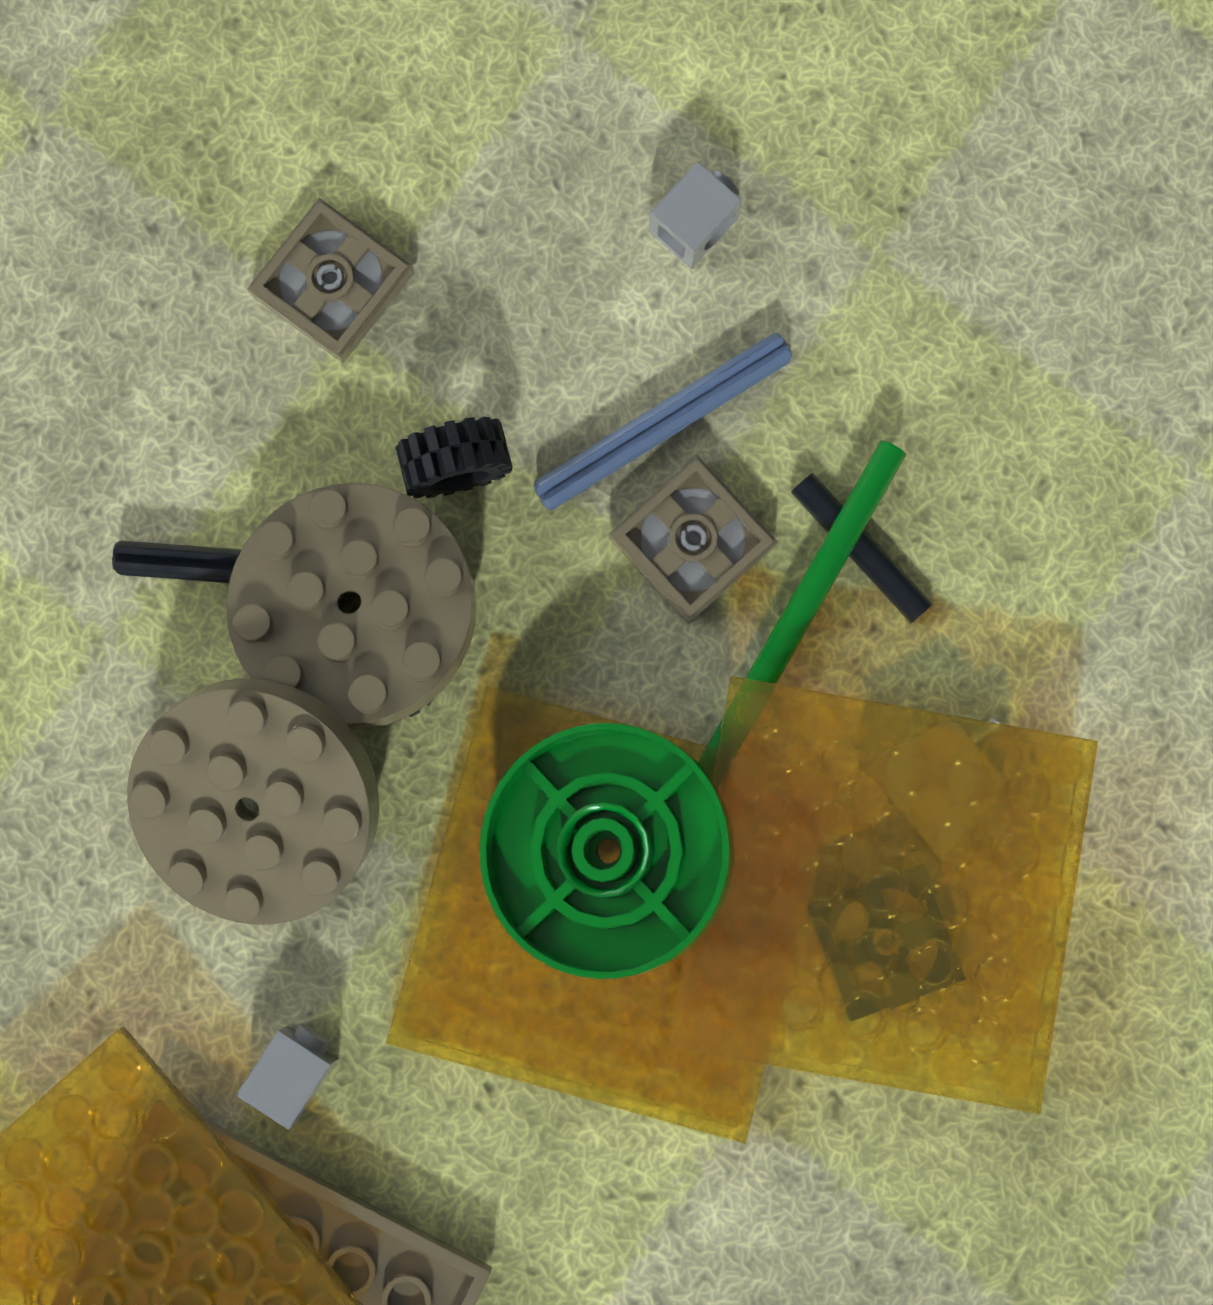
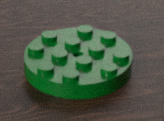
(546, 865)

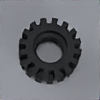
(453, 457)

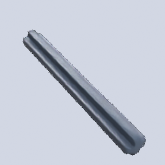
(662, 421)

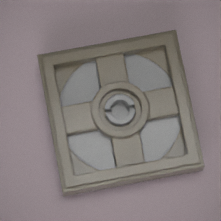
(331, 280)
(692, 539)

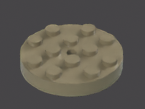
(412, 611)
(288, 757)

